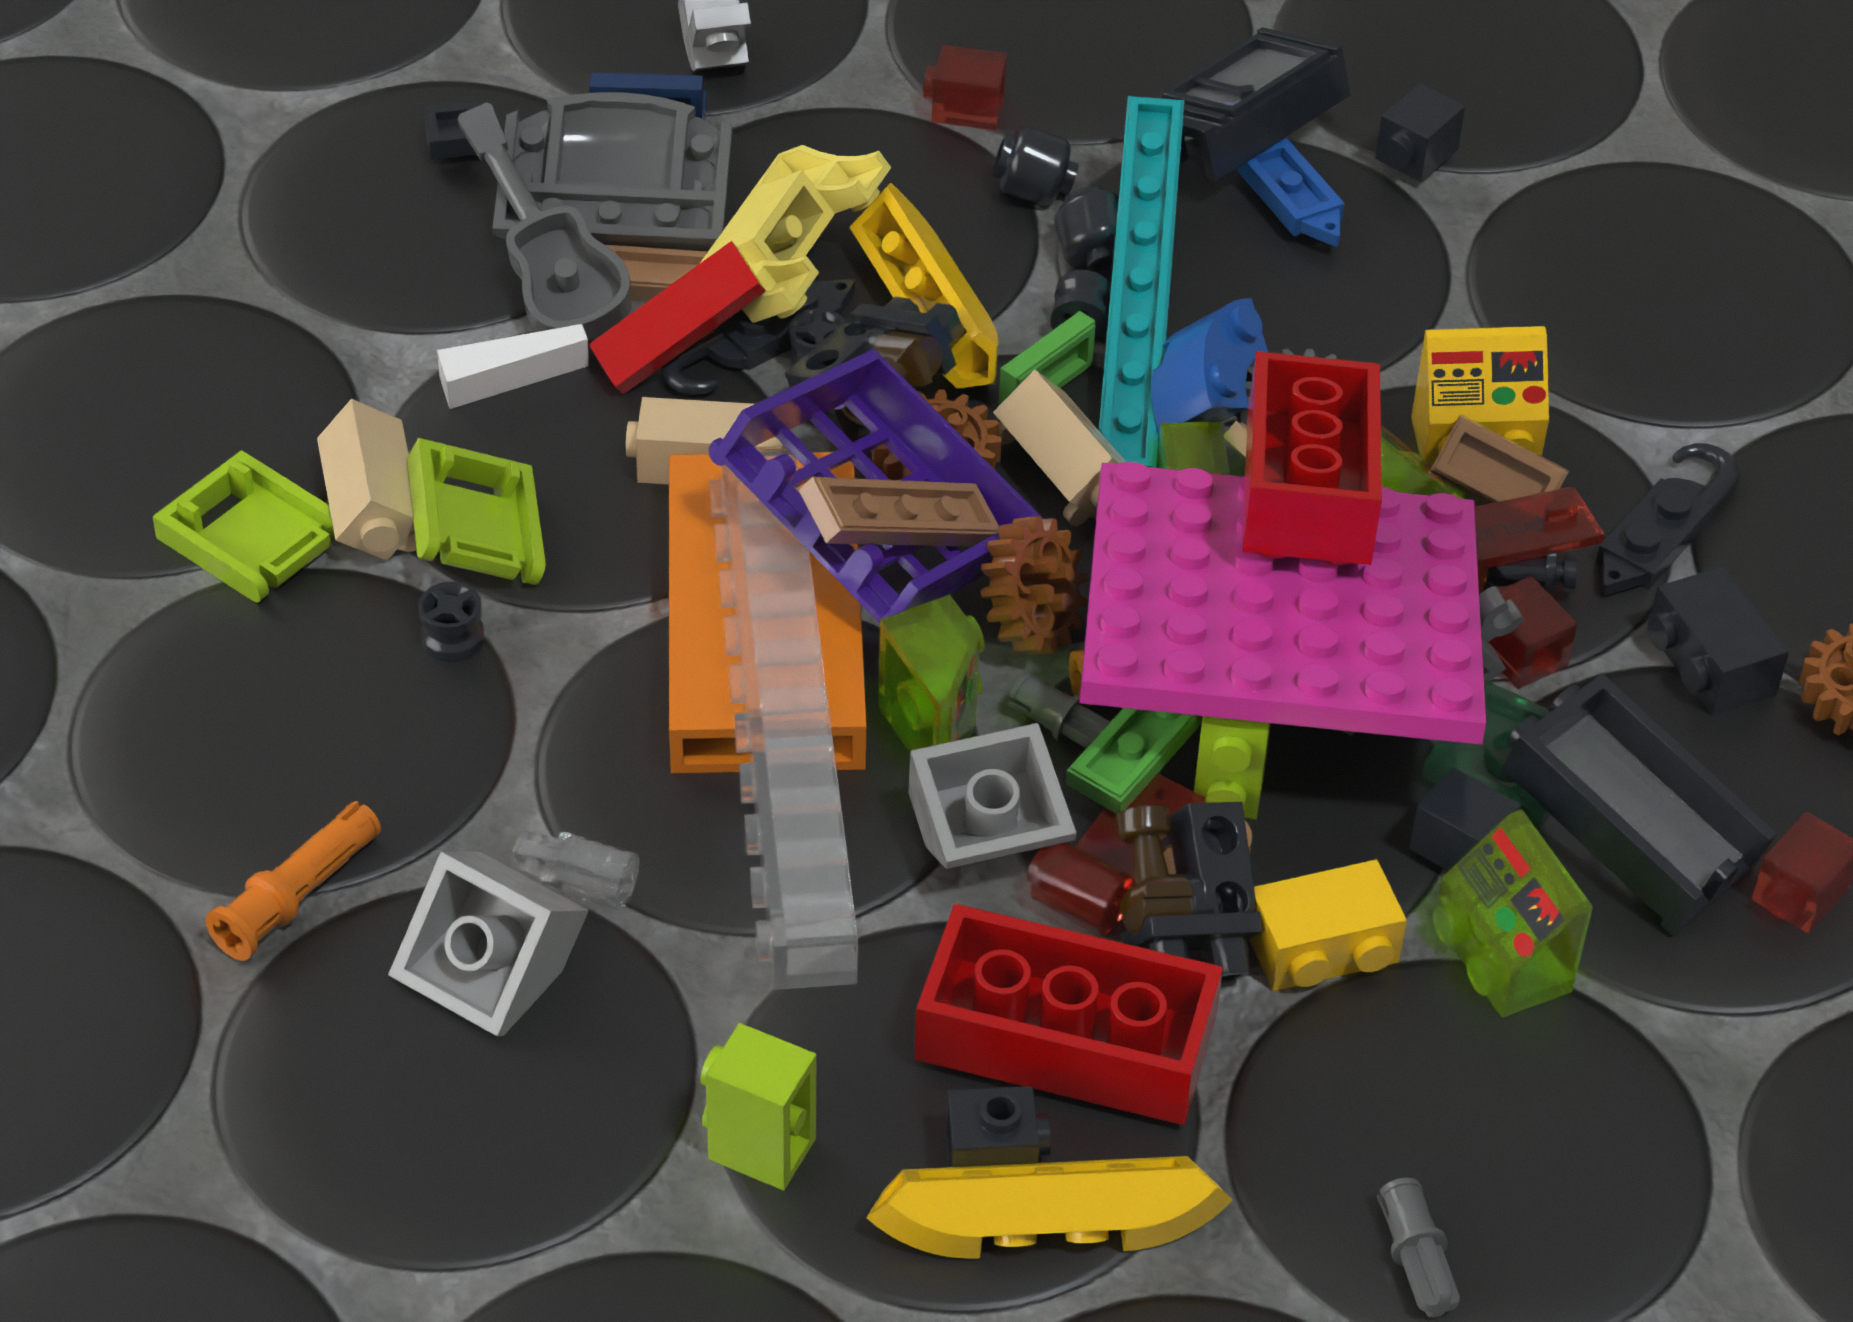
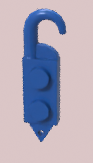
(1295, 192)

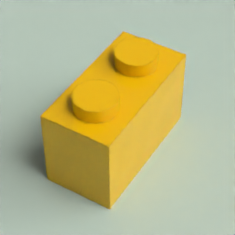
(1327, 925)

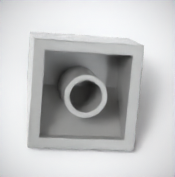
(988, 797)
(486, 940)

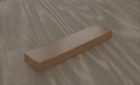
(898, 512)

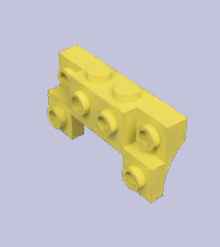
(789, 214)

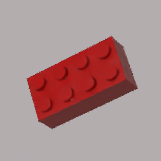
(1313, 459)
(1068, 1013)

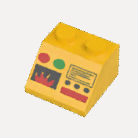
(1487, 377)

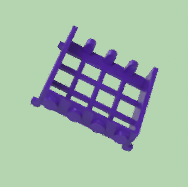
(909, 430)

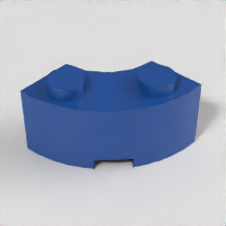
(1208, 366)

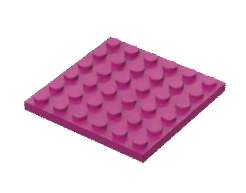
(1287, 640)

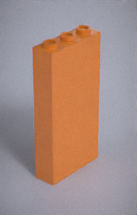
(698, 665)

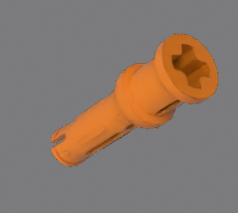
(275, 895)

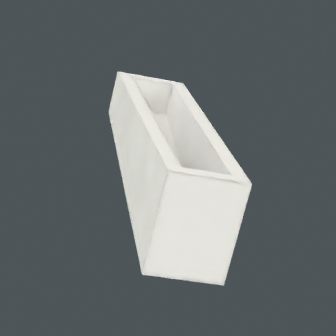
(510, 363)

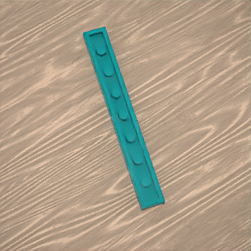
(1141, 275)

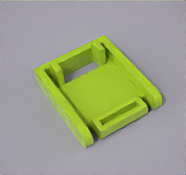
(471, 527)
(256, 541)

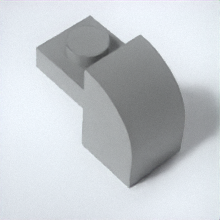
(715, 32)

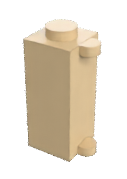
(679, 428)
(1059, 442)
(368, 480)

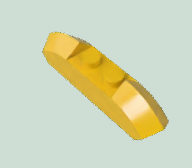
(920, 268)
(957, 1206)

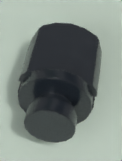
(1543, 569)

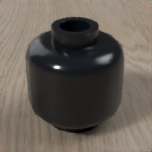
(1034, 166)
(1088, 229)

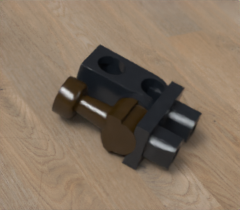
(906, 338)
(1210, 896)

